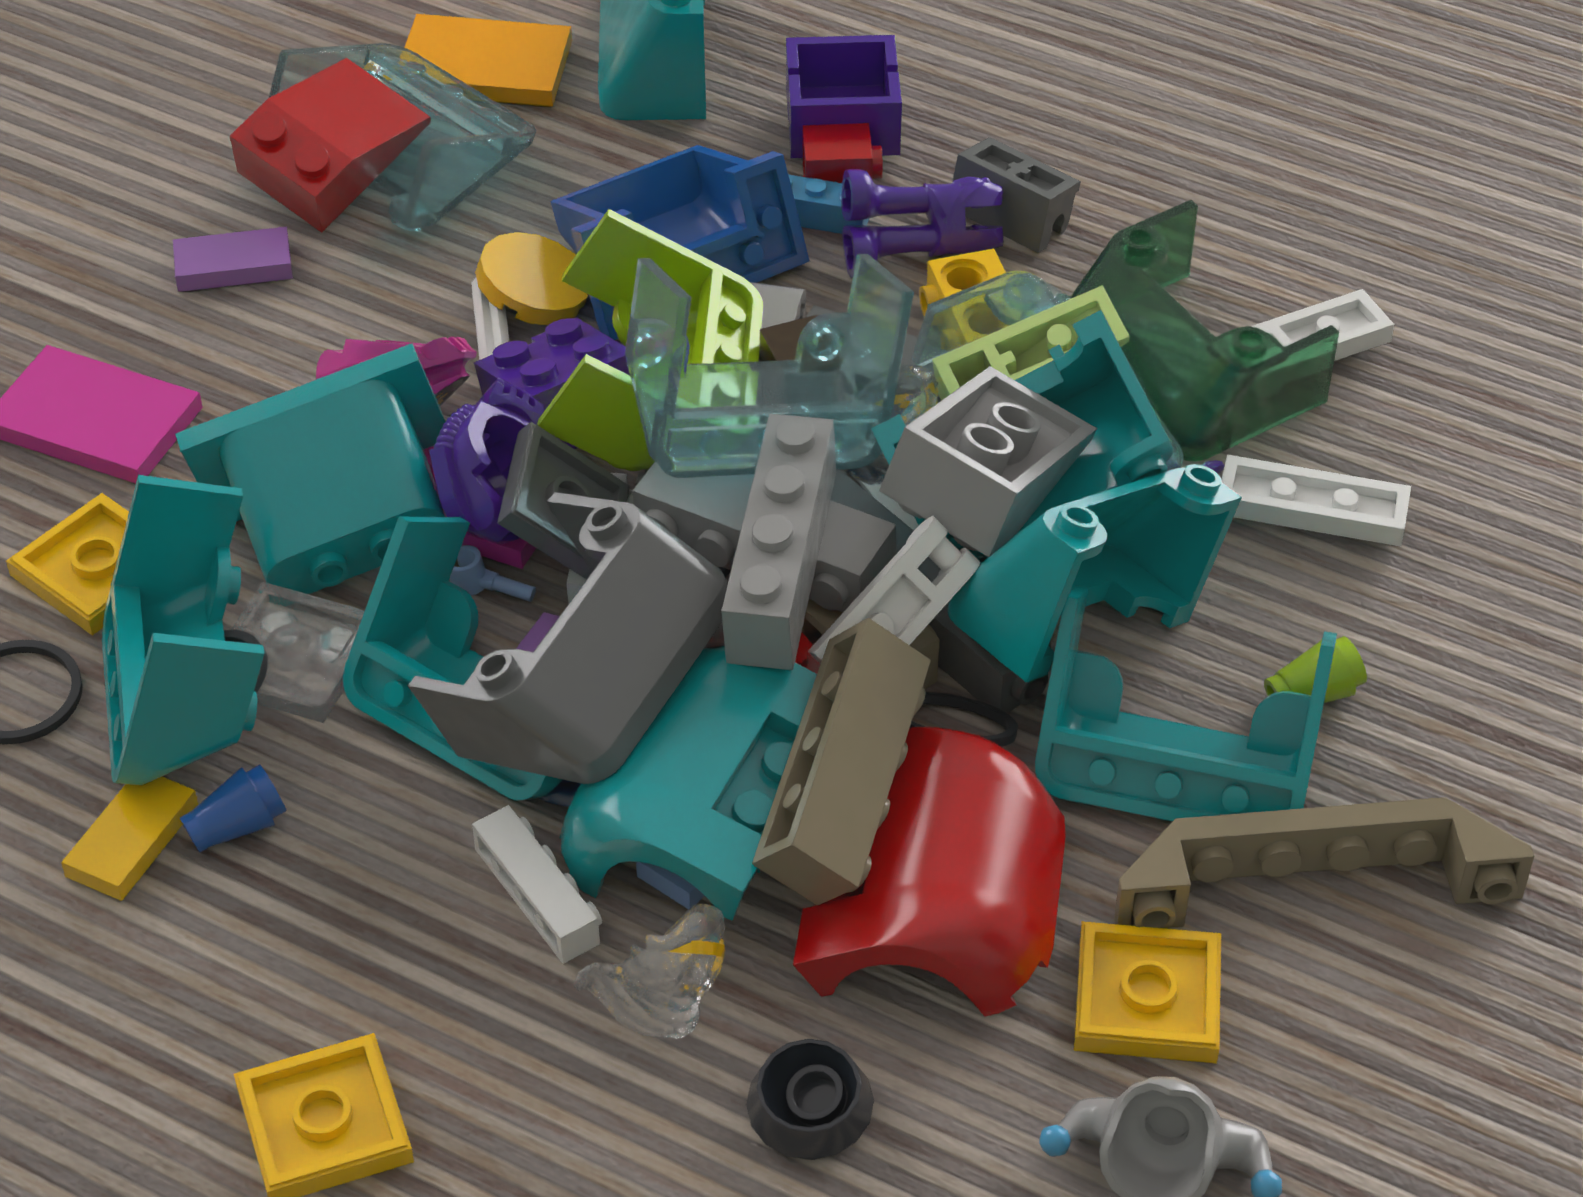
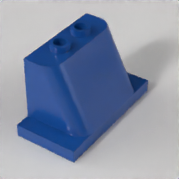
(703, 200)

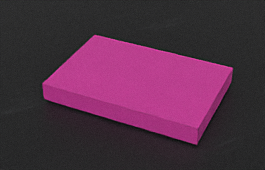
(95, 413)

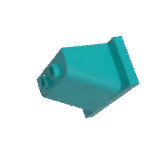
(327, 468)

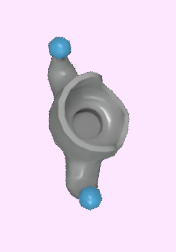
(1164, 1141)

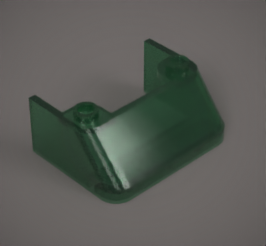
(1200, 384)

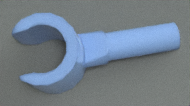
(475, 578)

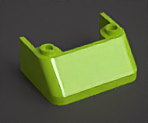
(597, 401)

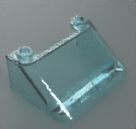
(453, 155)

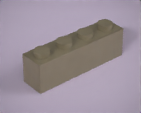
(843, 763)

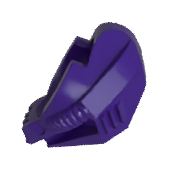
(476, 456)

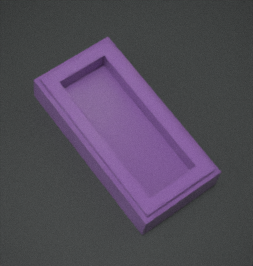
(232, 259)

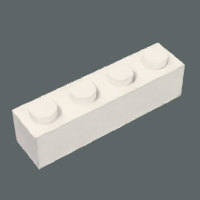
(537, 884)

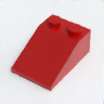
(325, 140)

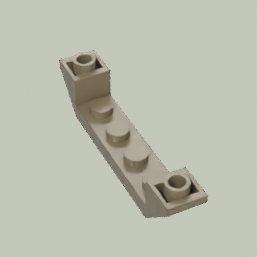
(1477, 855)

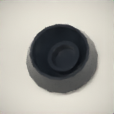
(810, 1100)

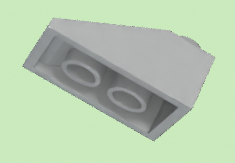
(984, 459)

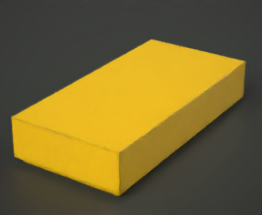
(129, 836)

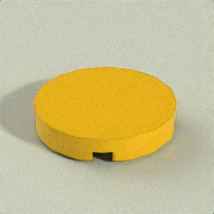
(527, 277)

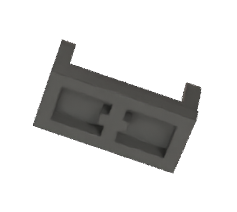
(1033, 193)

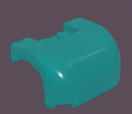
(695, 782)

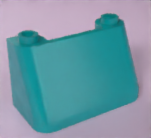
(652, 59)
(1102, 390)
(1128, 544)

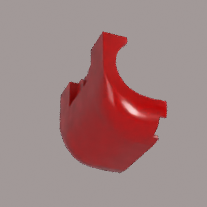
(955, 877)

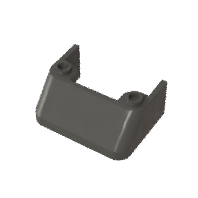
(602, 665)

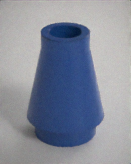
(234, 809)

